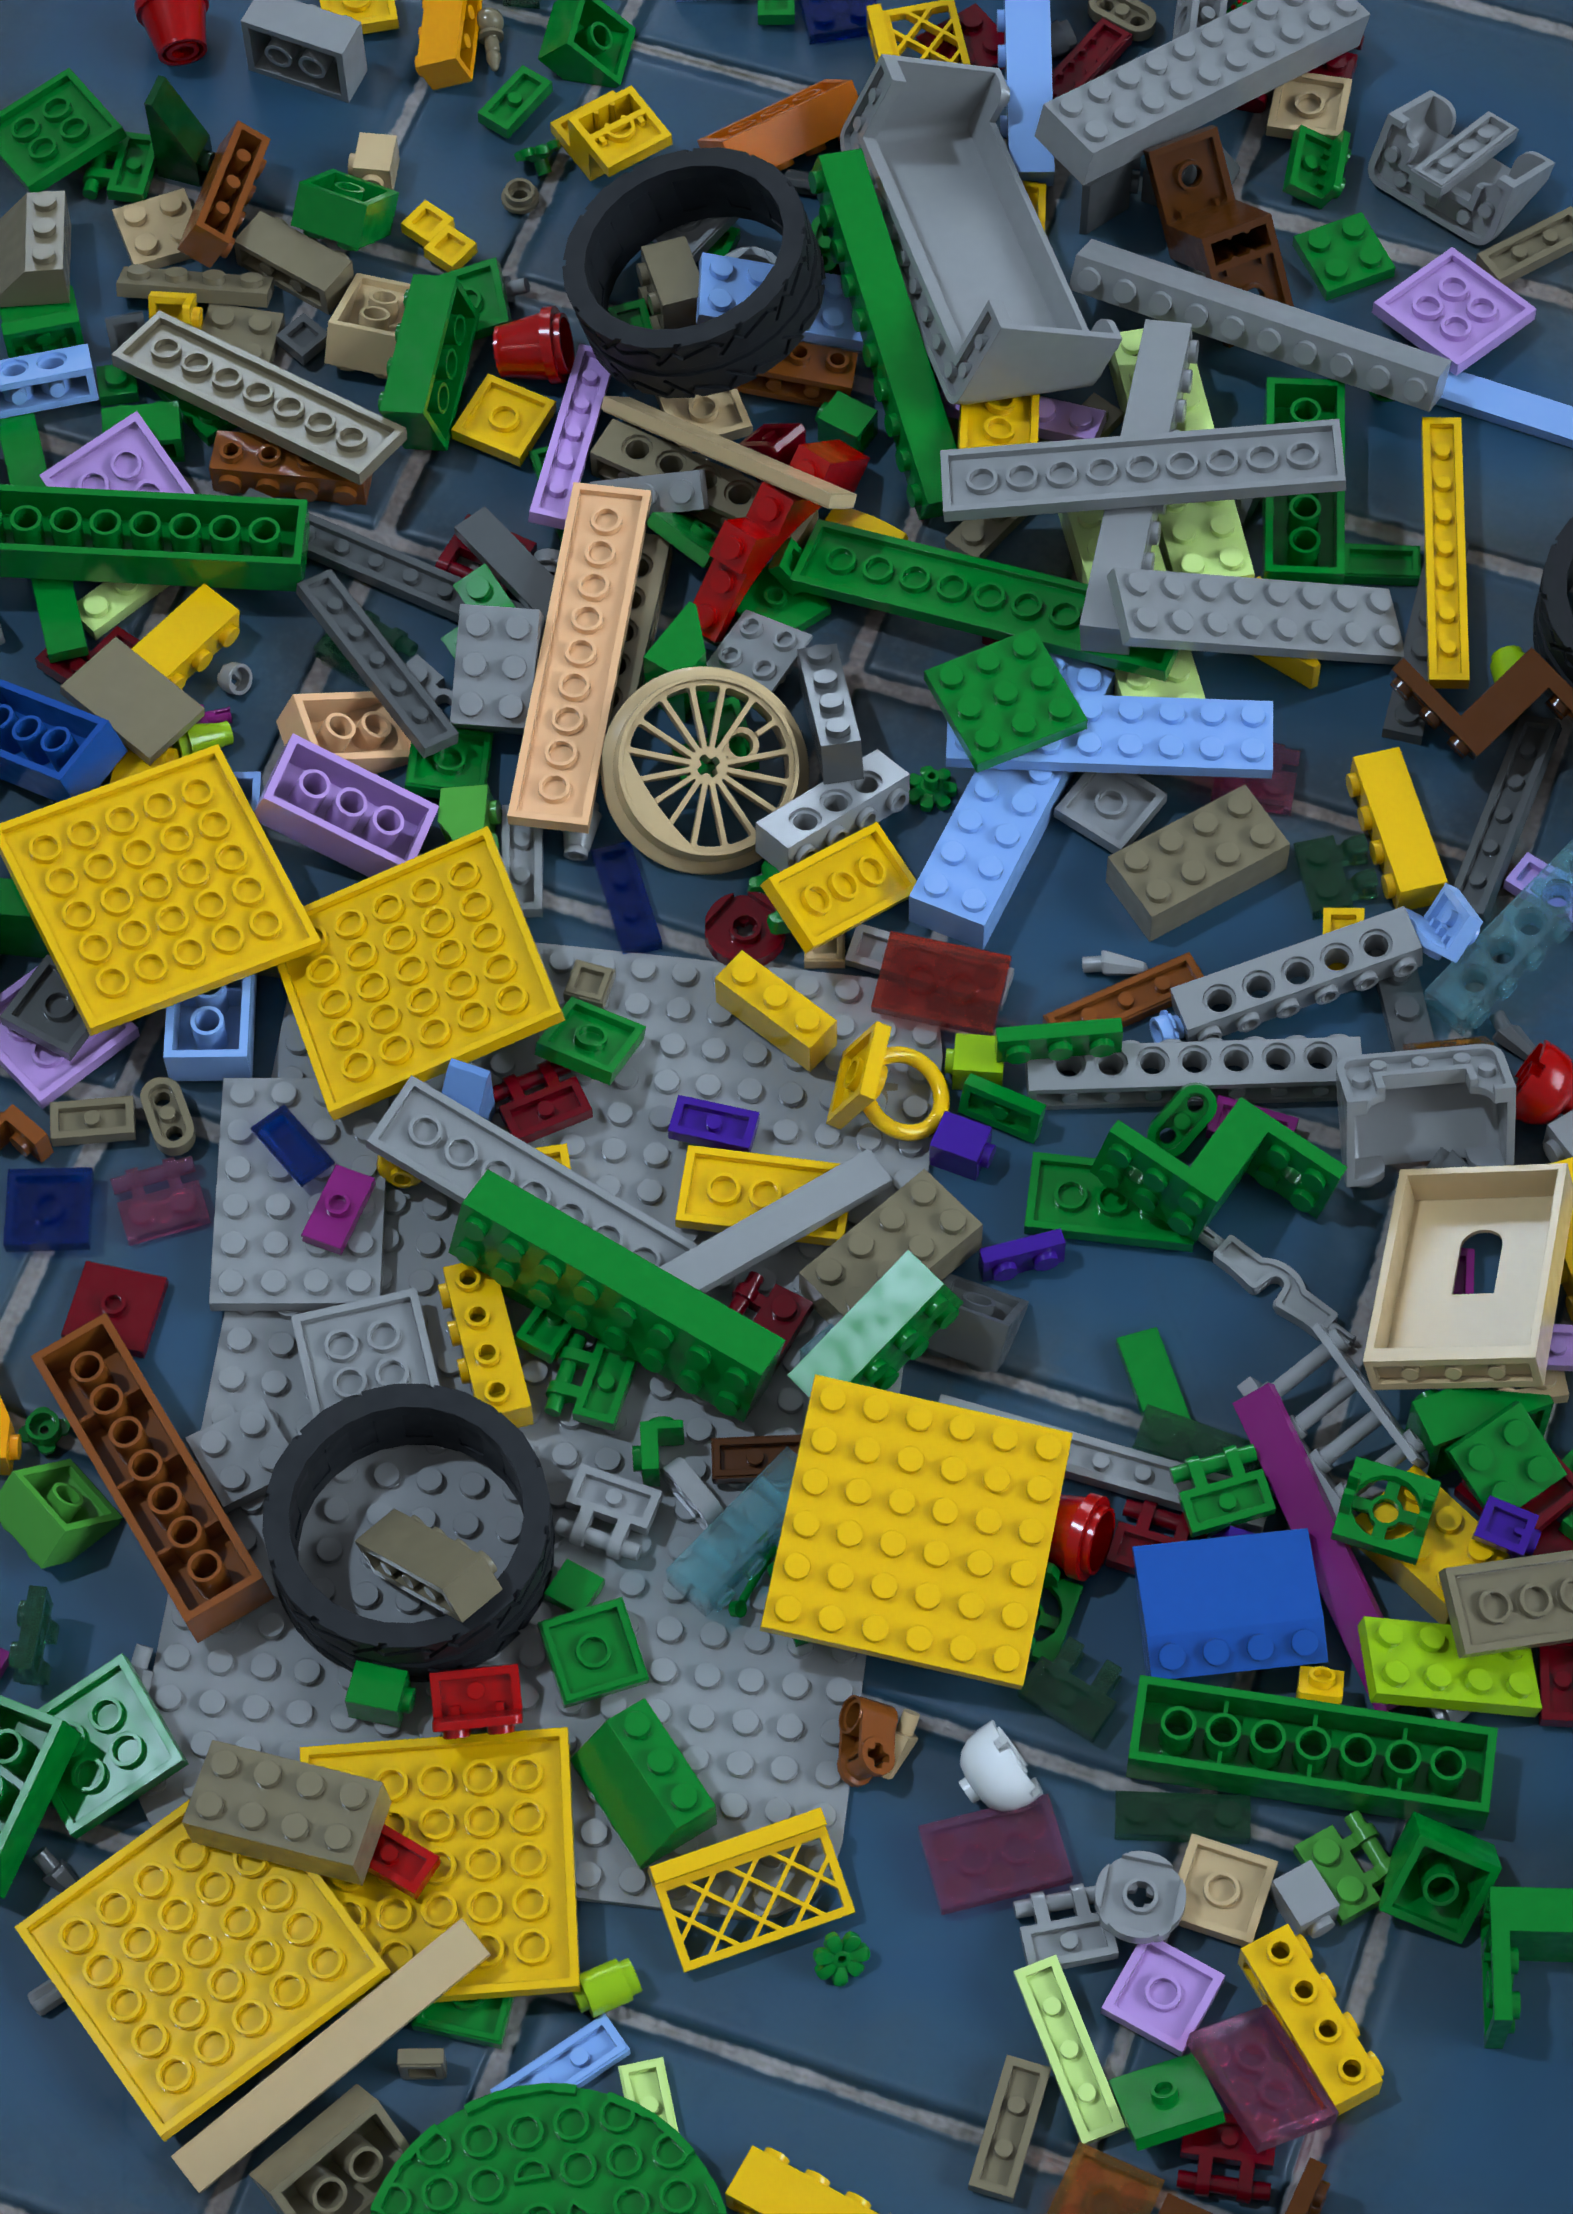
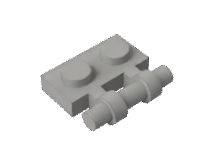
(613, 1500)
(1073, 1939)

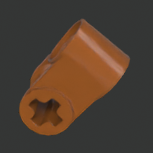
(869, 1734)

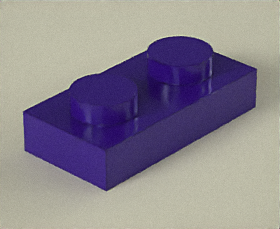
(713, 1124)
(1009, 1258)

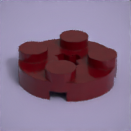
(742, 910)

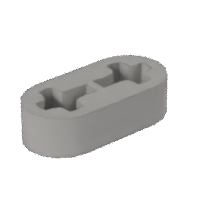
(691, 1492)

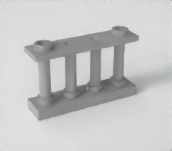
(1336, 1346)

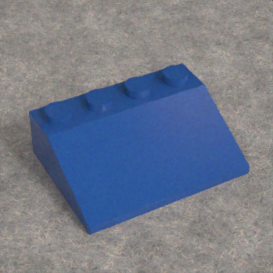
(1229, 1604)

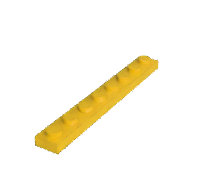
(1445, 553)

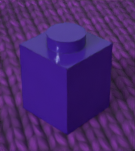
(961, 1146)

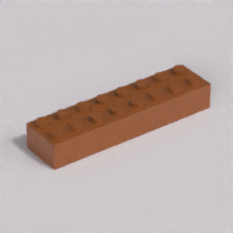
(152, 1478)

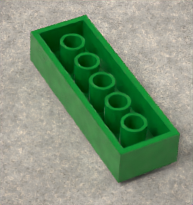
(1304, 531)

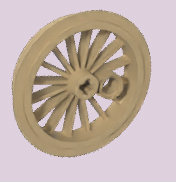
(638, 812)

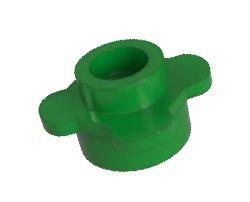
(44, 1418)

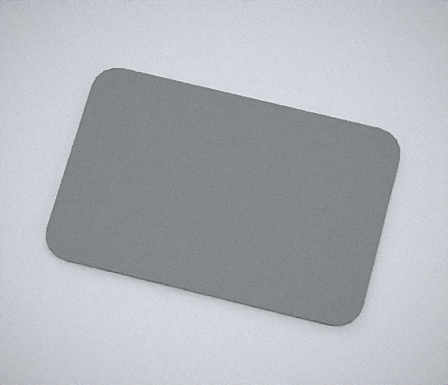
(734, 1699)

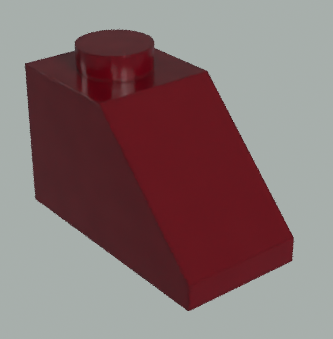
(776, 441)

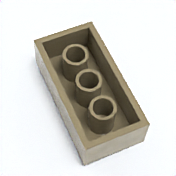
(1197, 862)
(915, 1219)
(287, 1812)

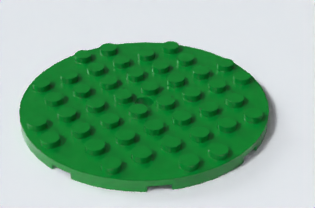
(549, 2154)

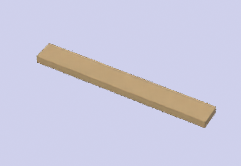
(729, 452)
(330, 2056)

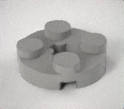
(1145, 1923)

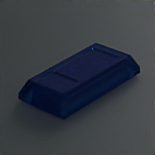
(292, 1145)

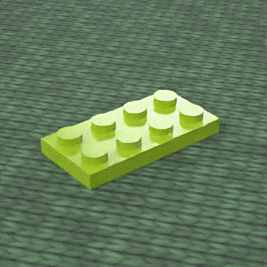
(1421, 1668)

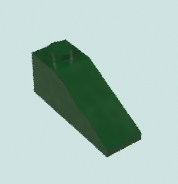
(177, 137)

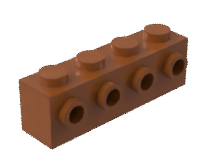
(224, 195)
(807, 376)
(252, 462)

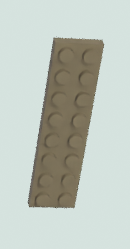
(260, 397)

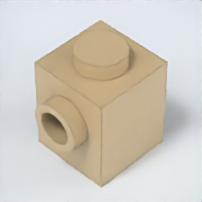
(375, 159)

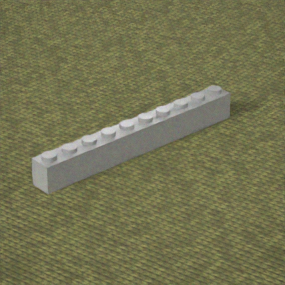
(1260, 325)
(1129, 533)

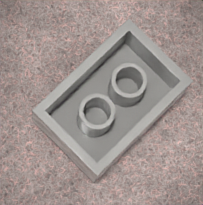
(305, 46)
(495, 667)

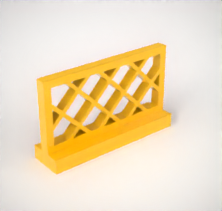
(884, 37)
(738, 1852)

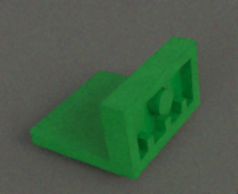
(41, 327)

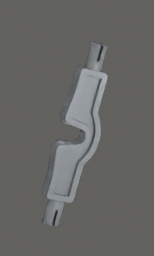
(1257, 1273)

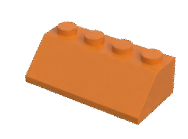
(791, 125)

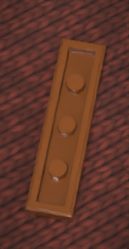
(1133, 997)

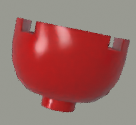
(1544, 1085)

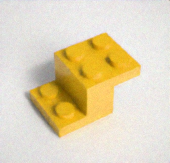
(611, 133)

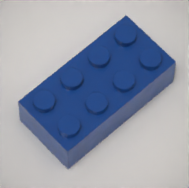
(53, 745)

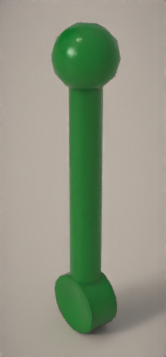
(738, 1607)

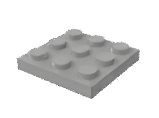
(363, 1347)

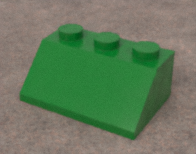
(644, 1784)

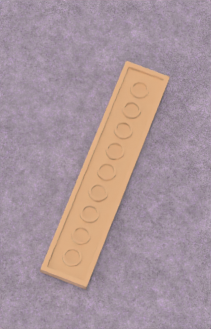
(580, 658)

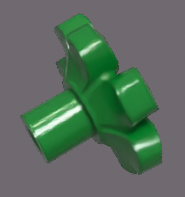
(539, 155)
(932, 788)
(840, 1957)

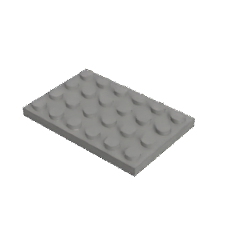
(263, 1210)

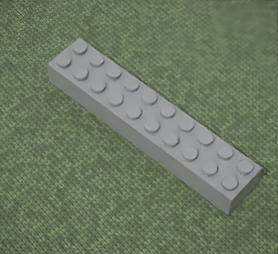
(1194, 80)

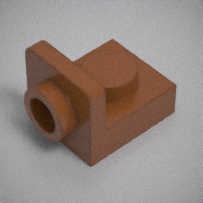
(24, 1134)

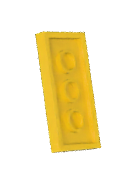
(840, 887)
(730, 1185)

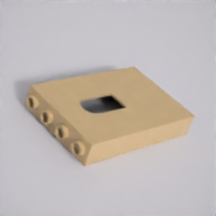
(1483, 1340)

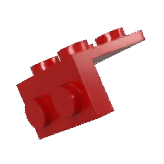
(476, 1700)

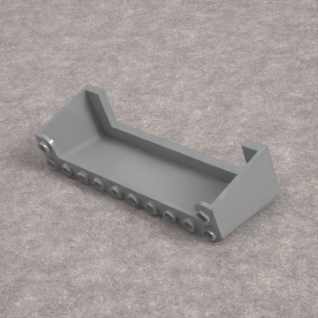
(968, 235)

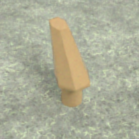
(904, 1739)

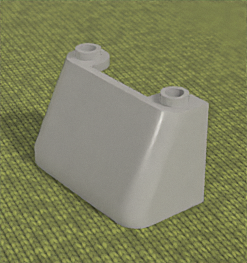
(1476, 206)
(1420, 1100)

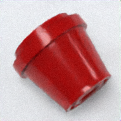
(175, 28)
(535, 347)
(1082, 1535)

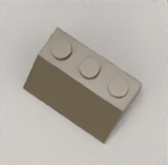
(35, 251)
(334, 2159)

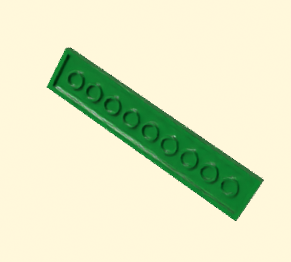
(957, 593)

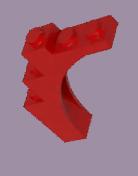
(751, 541)

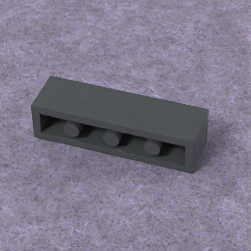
(830, 714)

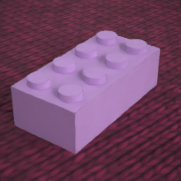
(343, 809)

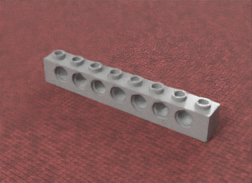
(1212, 1055)

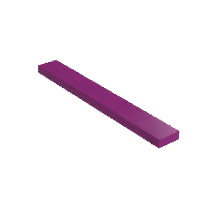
(1308, 1507)

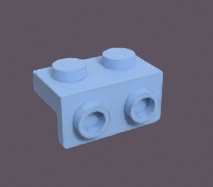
(1447, 925)

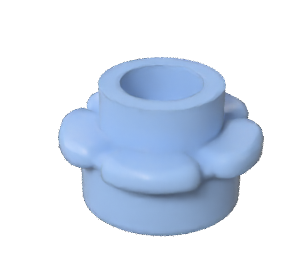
(1166, 1027)

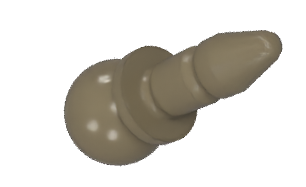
(490, 34)

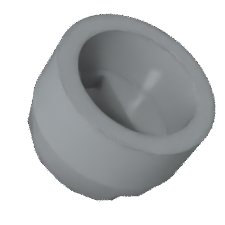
(237, 671)

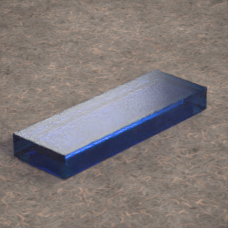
(626, 898)

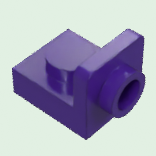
(1507, 1528)

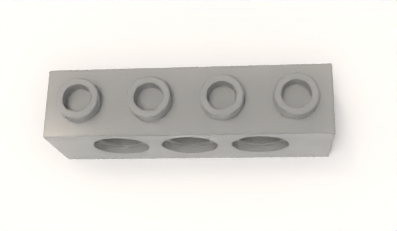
(832, 812)

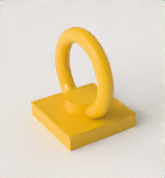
(863, 1076)

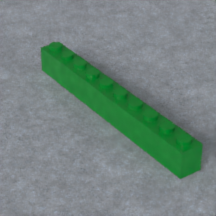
(885, 322)

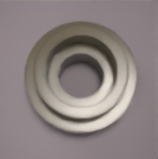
(517, 189)

